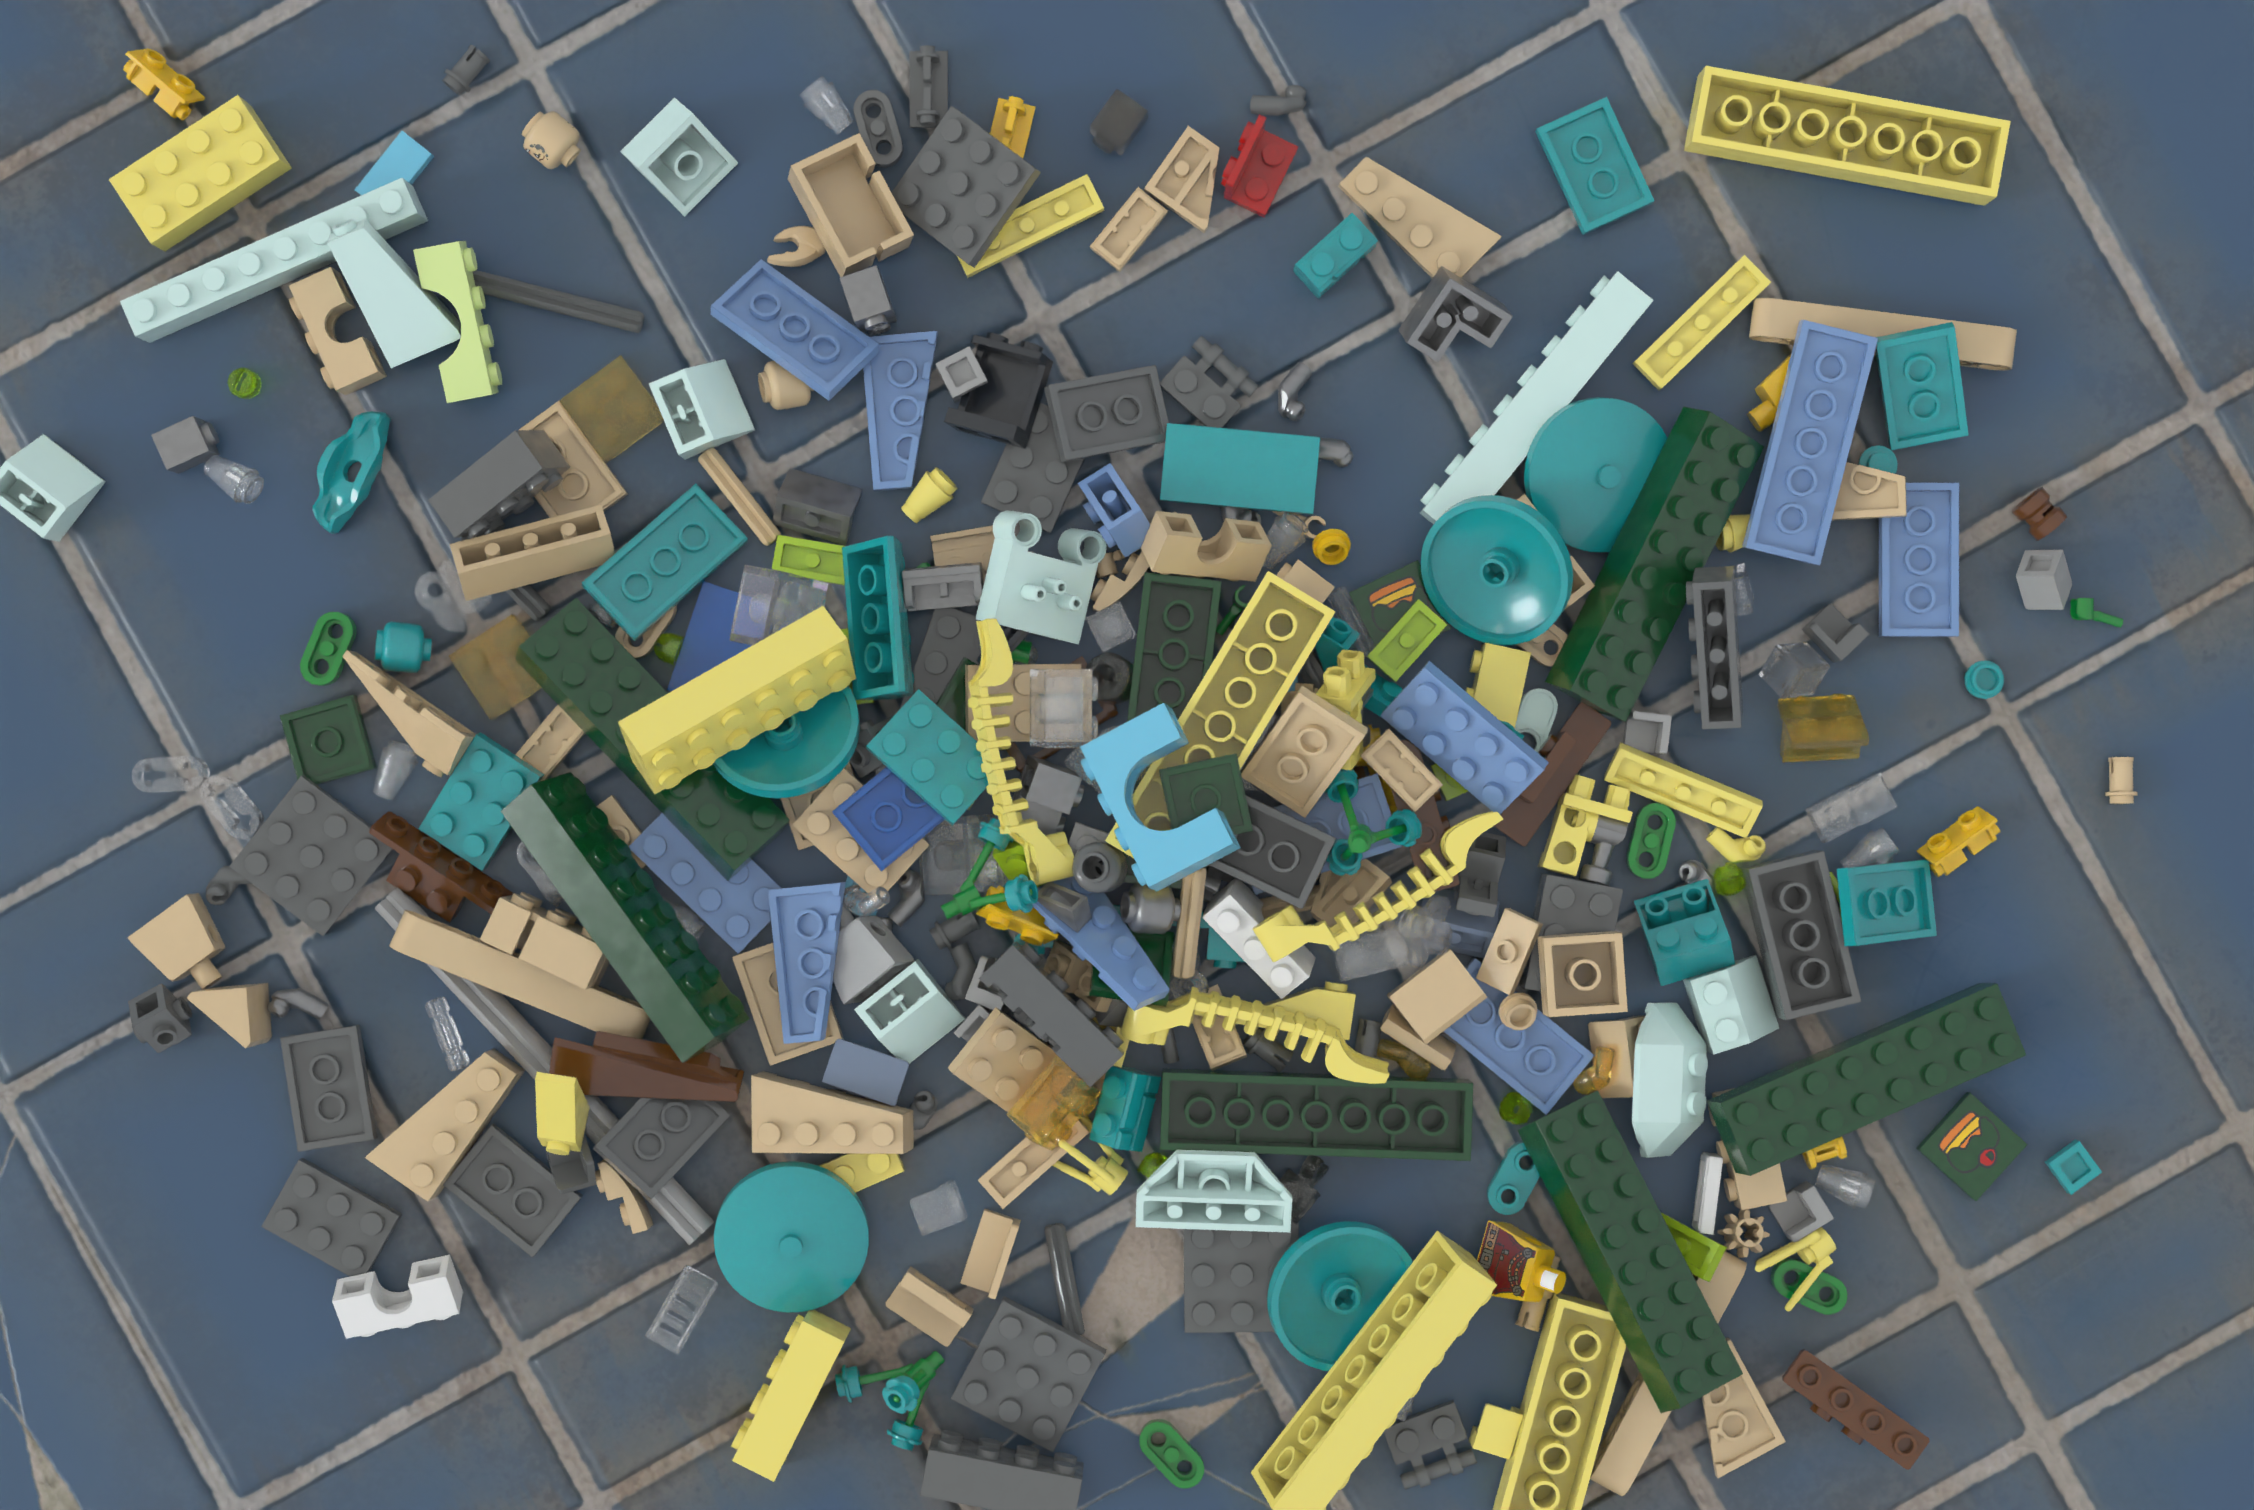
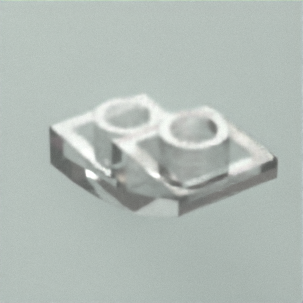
(1851, 807)

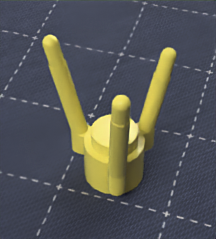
(1103, 1174)
(1811, 1248)

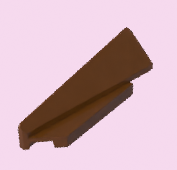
(643, 1070)

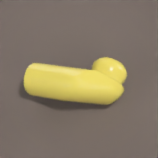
(1736, 849)

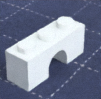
(1233, 916)
(369, 1308)

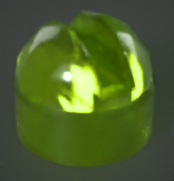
(250, 386)
(671, 647)
(1729, 887)
(1509, 1103)
(1151, 1163)

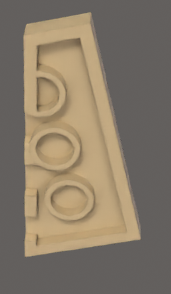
(1418, 221)

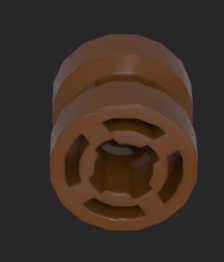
(2039, 513)

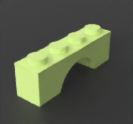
(470, 368)

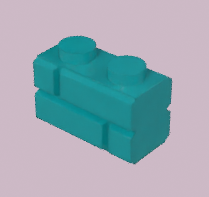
(1335, 255)
(1125, 1108)

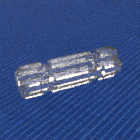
(1341, 600)
(447, 1034)

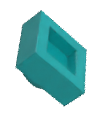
(2073, 1167)

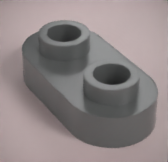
(879, 129)

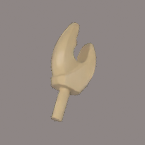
(808, 246)

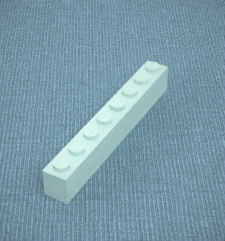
(266, 263)
(1543, 393)

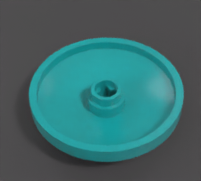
(1591, 468)
(1496, 570)
(799, 753)
(791, 1236)
(1331, 1288)

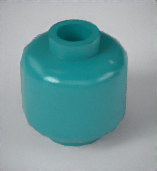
(402, 647)

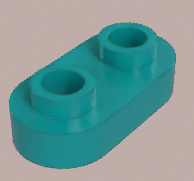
(1513, 1177)

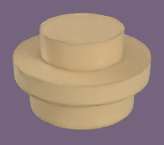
(1518, 1011)

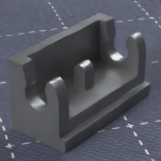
(942, 586)

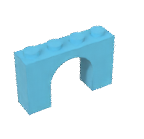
(1116, 763)

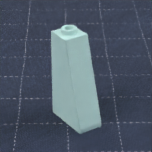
(390, 294)

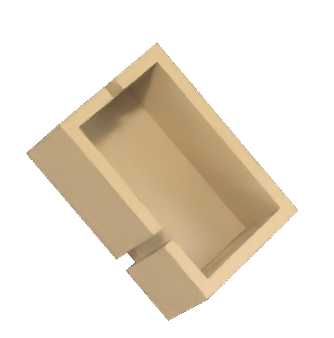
(847, 212)
(546, 939)

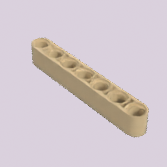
(1977, 343)
(507, 974)
(1639, 1418)

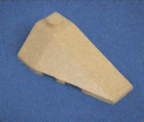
(423, 725)

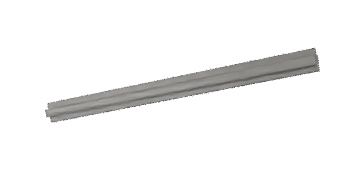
(535, 1056)

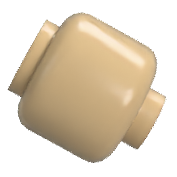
(782, 388)

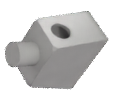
(866, 957)

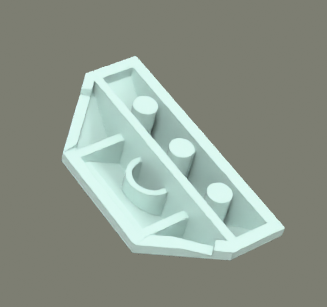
(1667, 1080)
(1214, 1194)

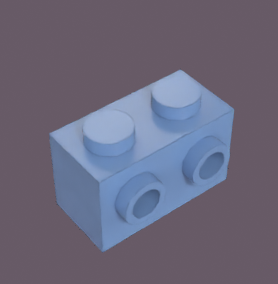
(1116, 508)

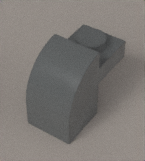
(1479, 880)

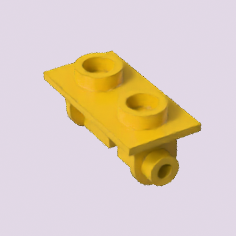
(149, 70)
(1013, 123)
(1973, 829)
(1029, 925)

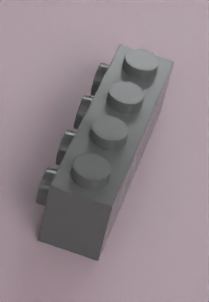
(1717, 647)

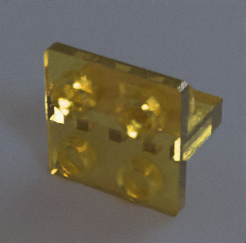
(1821, 728)
(1053, 1105)

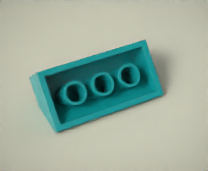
(878, 619)

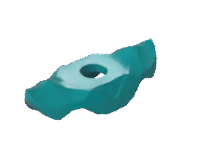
(361, 444)

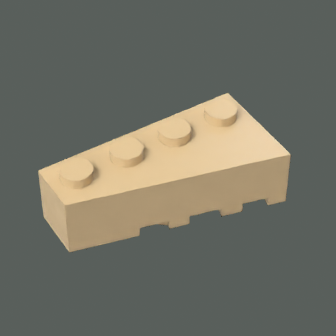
(813, 1119)
(445, 1129)

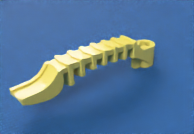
(1046, 856)
(1286, 932)
(1153, 1023)

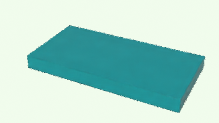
(1240, 468)
(664, 562)

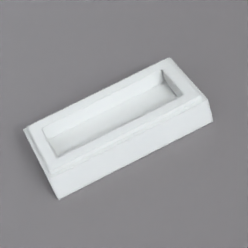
(1707, 1193)

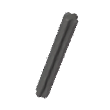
(559, 302)

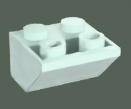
(701, 407)
(47, 487)
(910, 1013)

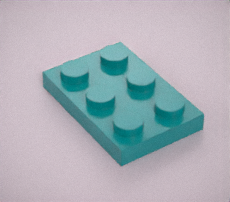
(1594, 165)
(1921, 386)
(932, 756)
(470, 804)
(1886, 902)

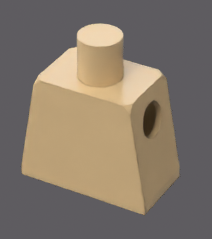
(182, 941)

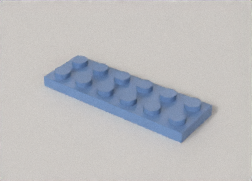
(1810, 442)

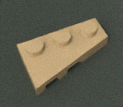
(1870, 494)
(1738, 1422)

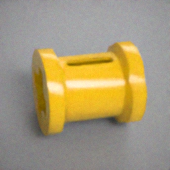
(1824, 1152)

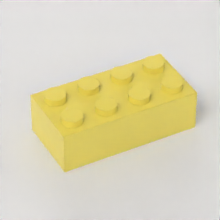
(200, 173)
(795, 1384)

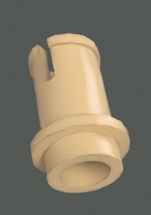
(2121, 780)

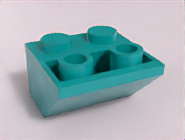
(1684, 933)

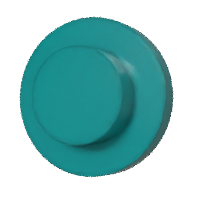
(1879, 458)
(1984, 679)

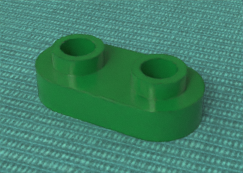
(325, 647)
(1655, 842)
(1811, 1298)
(1170, 1453)

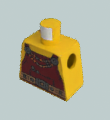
(1518, 1263)

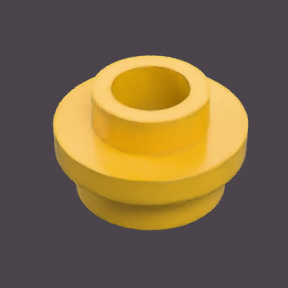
(1331, 546)

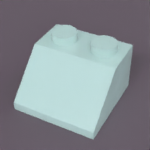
(679, 156)
(1731, 1005)

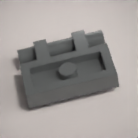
(1199, 393)
(1426, 1433)

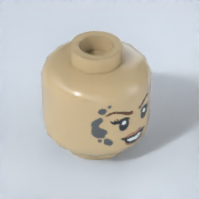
(551, 140)

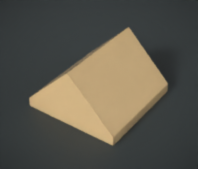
(1437, 996)
(238, 1011)

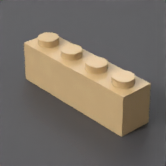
(533, 552)

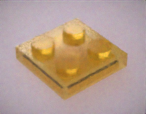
(613, 409)
(491, 667)

